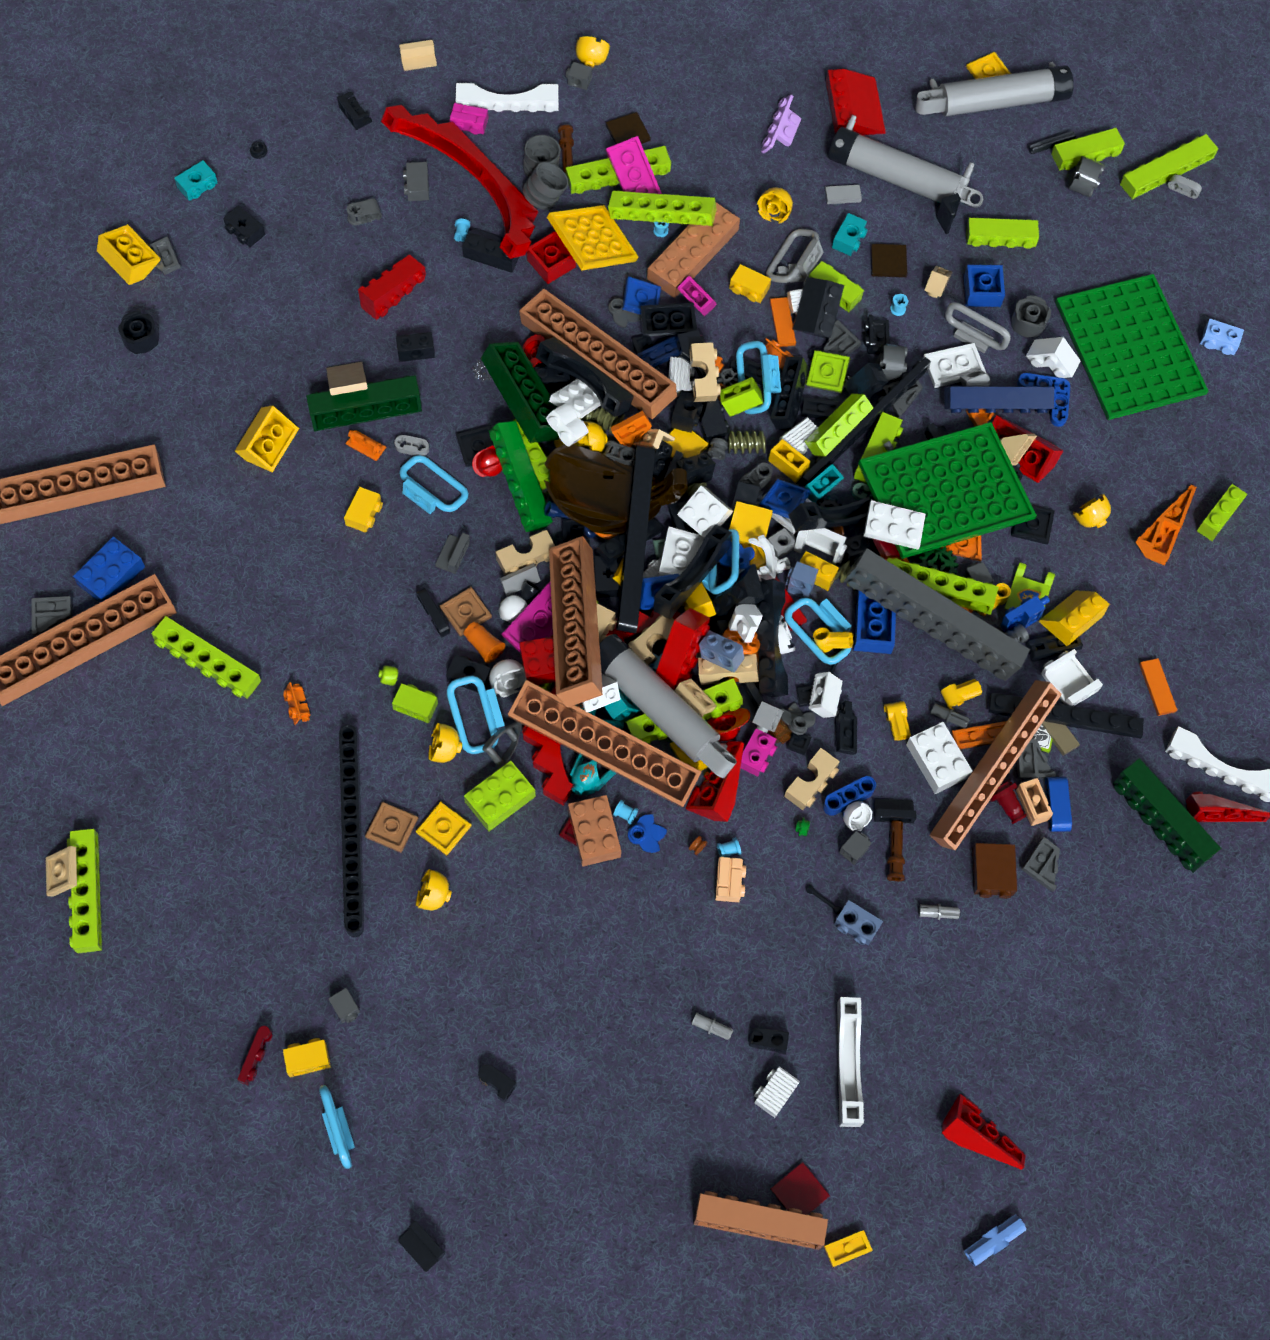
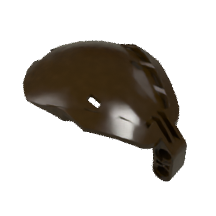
(601, 503)

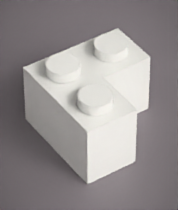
(1055, 354)

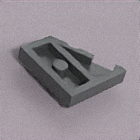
(168, 261)
(841, 341)
(906, 400)
(49, 612)
(1033, 762)
(1043, 863)

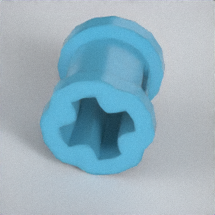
(462, 227)
(660, 228)
(899, 304)
(625, 812)
(729, 848)

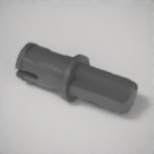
(950, 715)

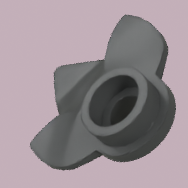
(620, 316)
(796, 720)

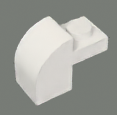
(745, 621)

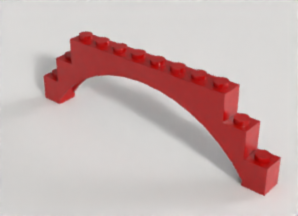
(449, 139)
(549, 757)

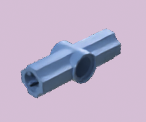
(995, 1240)

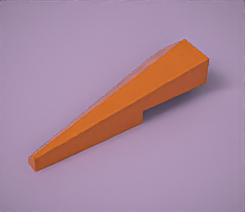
(1160, 537)

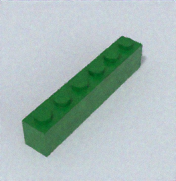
(520, 476)

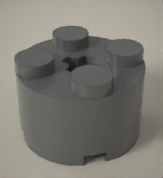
(1086, 176)
(1030, 316)
(892, 360)

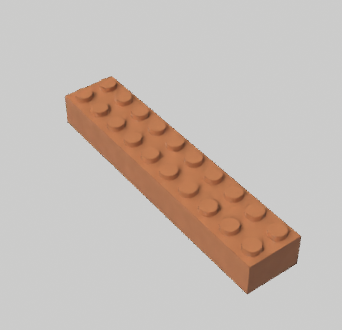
(553, 318)
(80, 483)
(575, 622)
(82, 638)
(604, 744)

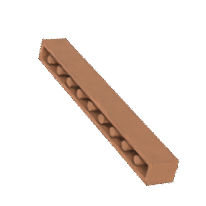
(995, 765)

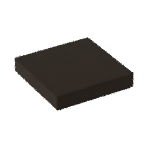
(627, 128)
(888, 260)

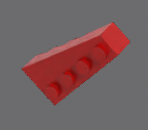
(391, 287)

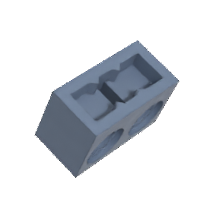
(801, 580)
(721, 651)
(861, 918)

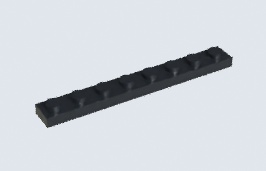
(1075, 717)

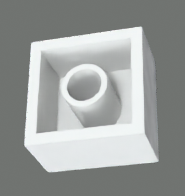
(704, 511)

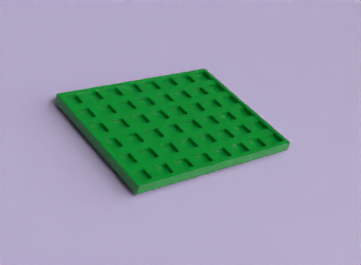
(1131, 346)

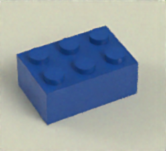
(109, 570)
(873, 626)

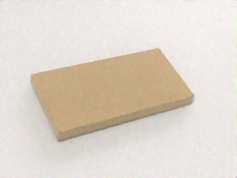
(346, 378)

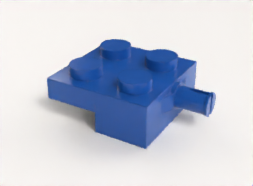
(1026, 614)

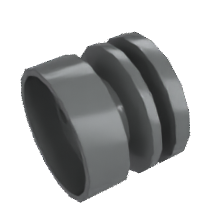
(538, 150)
(545, 185)

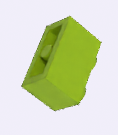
(741, 396)
(415, 702)

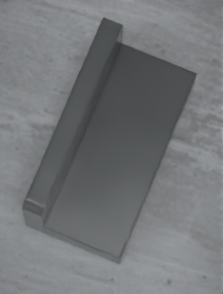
(453, 553)

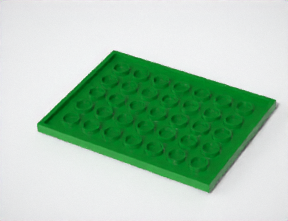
(956, 480)

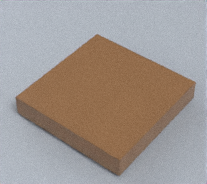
(464, 610)
(391, 827)

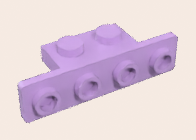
(783, 125)

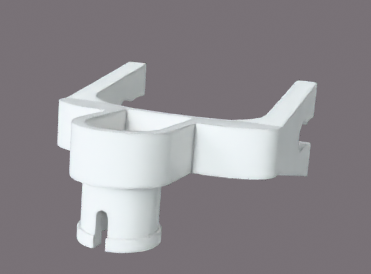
(773, 564)

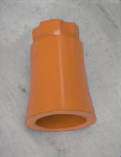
(484, 642)

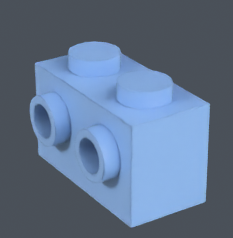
(1221, 337)

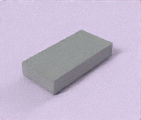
(843, 194)
(513, 582)

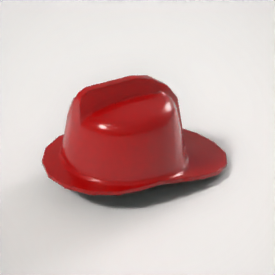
(530, 348)
(486, 462)
(729, 723)

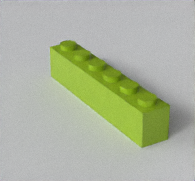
(1172, 163)

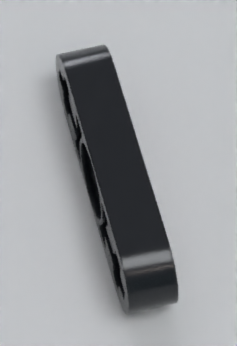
(430, 608)

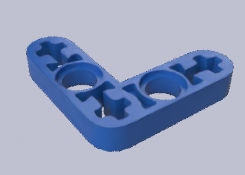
(1058, 394)

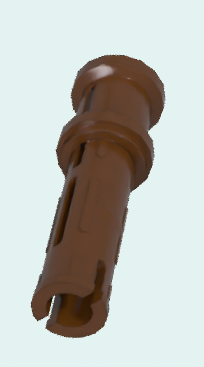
(566, 143)
(896, 857)

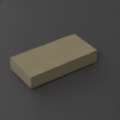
(1061, 737)

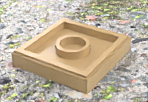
(61, 871)

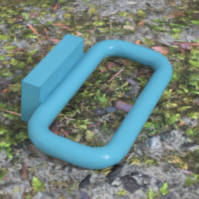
(770, 373)
(423, 497)
(711, 579)
(829, 616)
(490, 707)
(337, 1128)

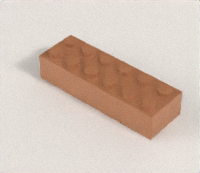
(692, 251)
(761, 1221)

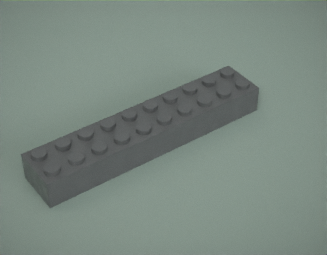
(936, 615)

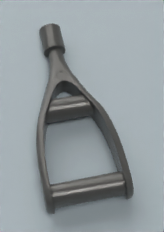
(514, 736)

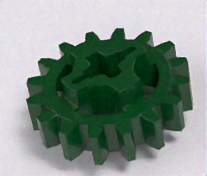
(939, 556)

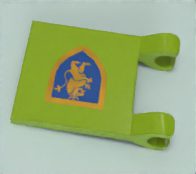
(1024, 588)

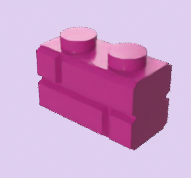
(469, 118)
(696, 295)

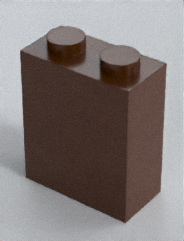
(994, 870)

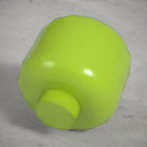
(388, 675)

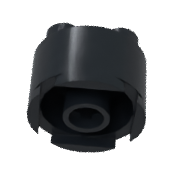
(138, 332)

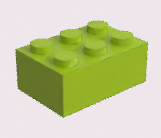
(499, 796)

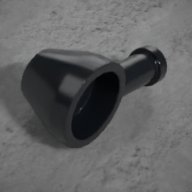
(529, 591)

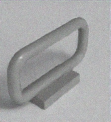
(805, 263)
(969, 334)

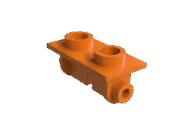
(773, 348)
(365, 445)
(295, 695)

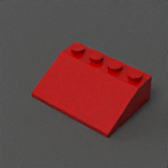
(854, 95)

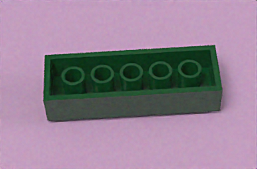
(521, 389)
(376, 402)
(1166, 816)

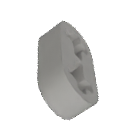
(1184, 186)
(412, 445)

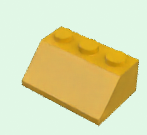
(127, 254)
(267, 438)
(1075, 615)

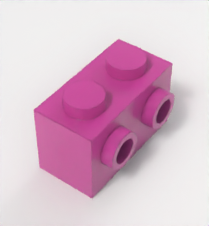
(757, 752)

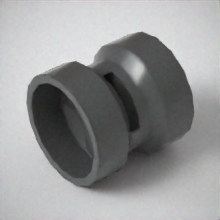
(1018, 633)

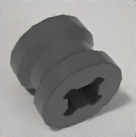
(717, 448)

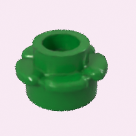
(802, 827)

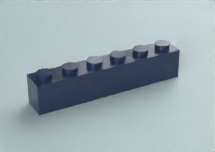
(999, 398)

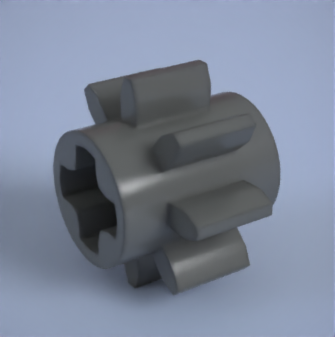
(727, 373)

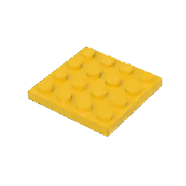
(592, 237)

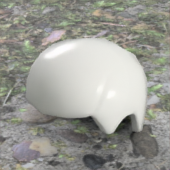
(511, 607)
(857, 815)

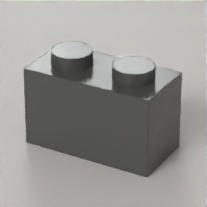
(417, 181)

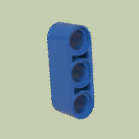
(854, 788)
(1059, 802)

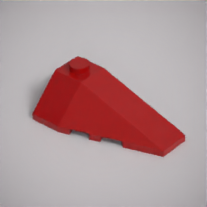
(1039, 457)
(716, 794)
(1218, 809)
(971, 1131)

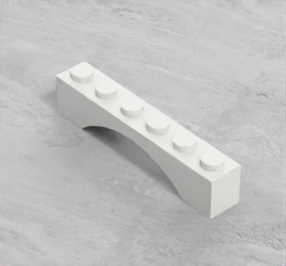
(538, 99)
(1189, 748)
(849, 1062)

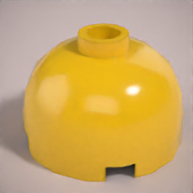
(591, 52)
(775, 201)
(595, 438)
(1094, 512)
(444, 744)
(433, 891)

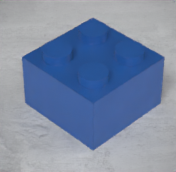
(984, 285)

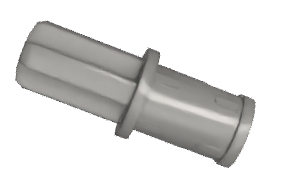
(939, 911)
(712, 1026)

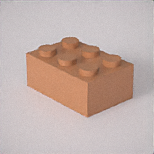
(594, 830)

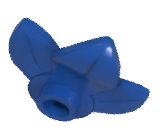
(745, 556)
(649, 832)

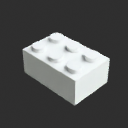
(939, 757)

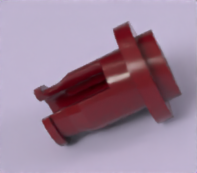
(1007, 799)

